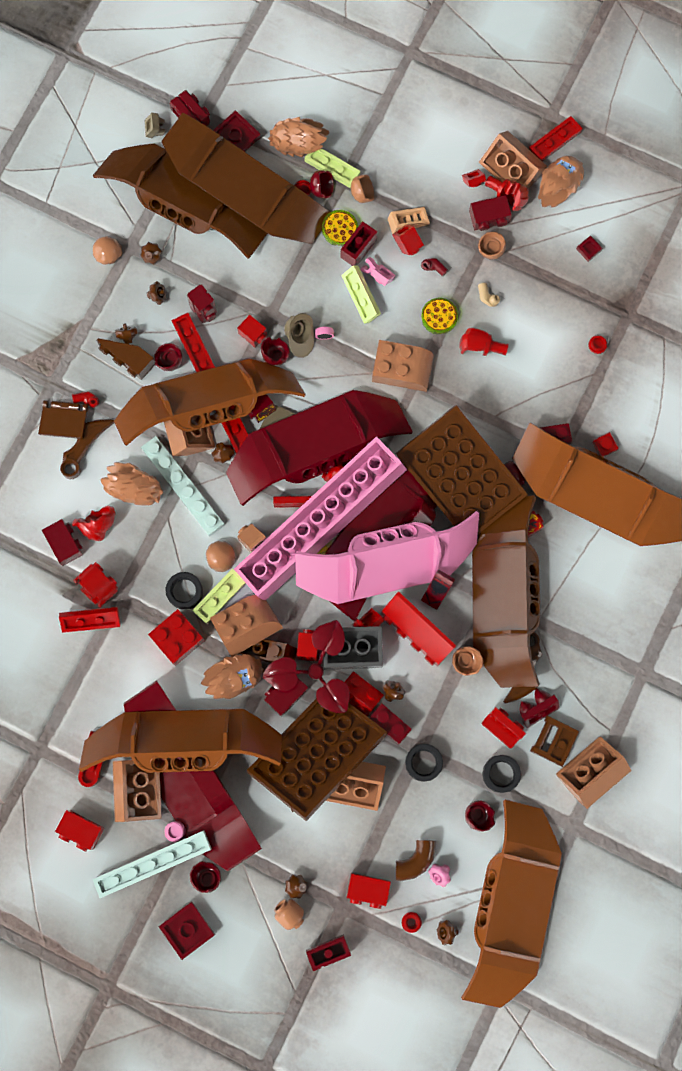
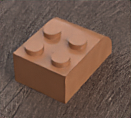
(402, 365)
(245, 624)

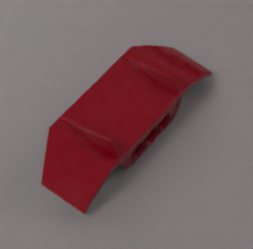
(313, 441)
(397, 505)
(200, 798)

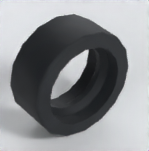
(184, 576)
(438, 758)
(516, 774)

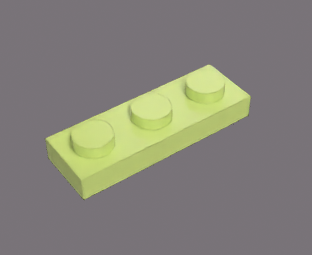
(340, 170)
(361, 294)
(219, 596)

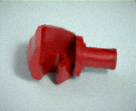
(516, 193)
(480, 340)

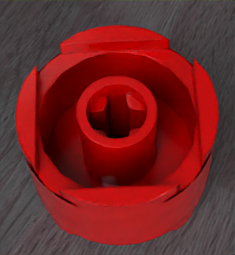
(96, 584)

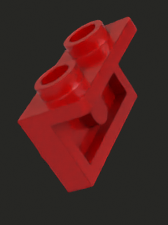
(362, 694)
(503, 728)

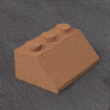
(512, 160)
(189, 443)
(593, 772)
(361, 787)
(135, 793)

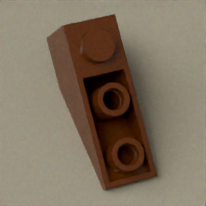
(130, 356)
(270, 651)

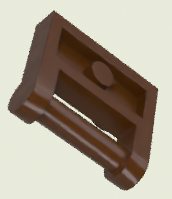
(560, 744)

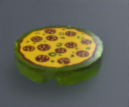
(338, 227)
(439, 316)

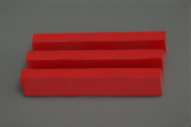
(289, 501)

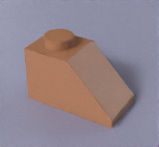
(251, 537)

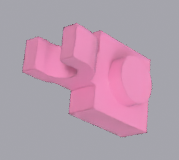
(380, 273)

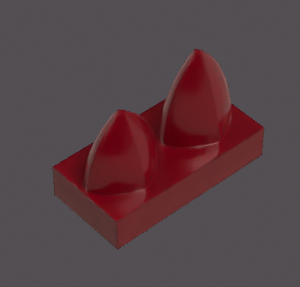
(545, 706)

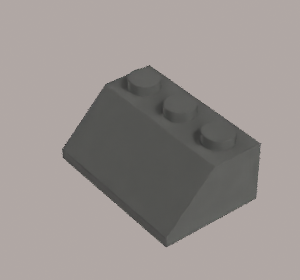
(360, 650)

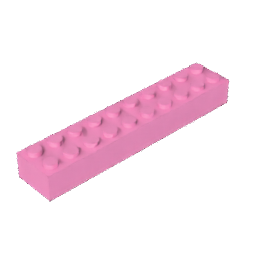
(320, 518)

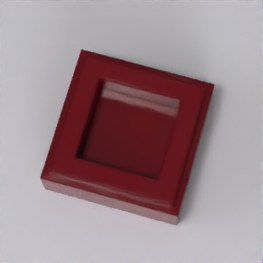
(589, 248)

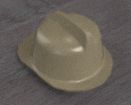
(300, 334)

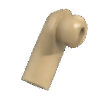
(485, 297)

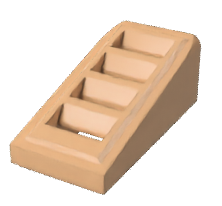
(396, 218)

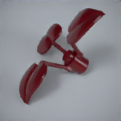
(334, 694)

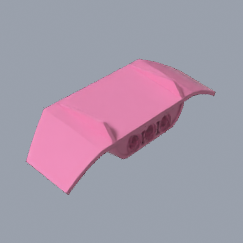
(386, 560)

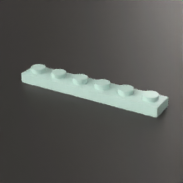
(182, 486)
(152, 864)

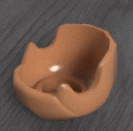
(362, 189)
(492, 245)
(107, 250)
(220, 556)
(467, 660)

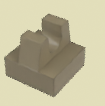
(152, 125)

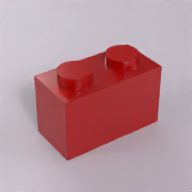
(306, 649)
(79, 830)
(368, 890)

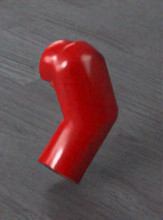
(87, 398)

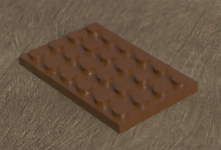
(461, 470)
(317, 756)

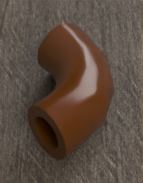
(418, 863)

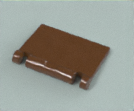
(63, 419)

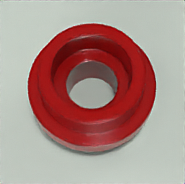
(418, 922)

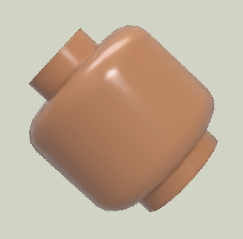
(289, 914)

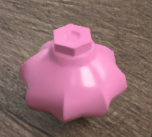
(440, 874)

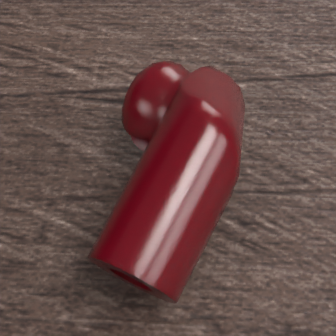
(432, 265)

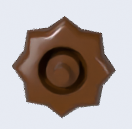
(151, 253)
(157, 293)
(126, 333)
(223, 453)
(393, 691)
(295, 886)
(446, 932)

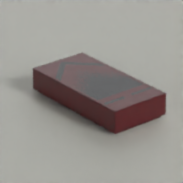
(437, 589)

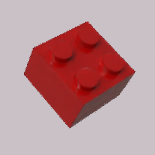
(176, 637)

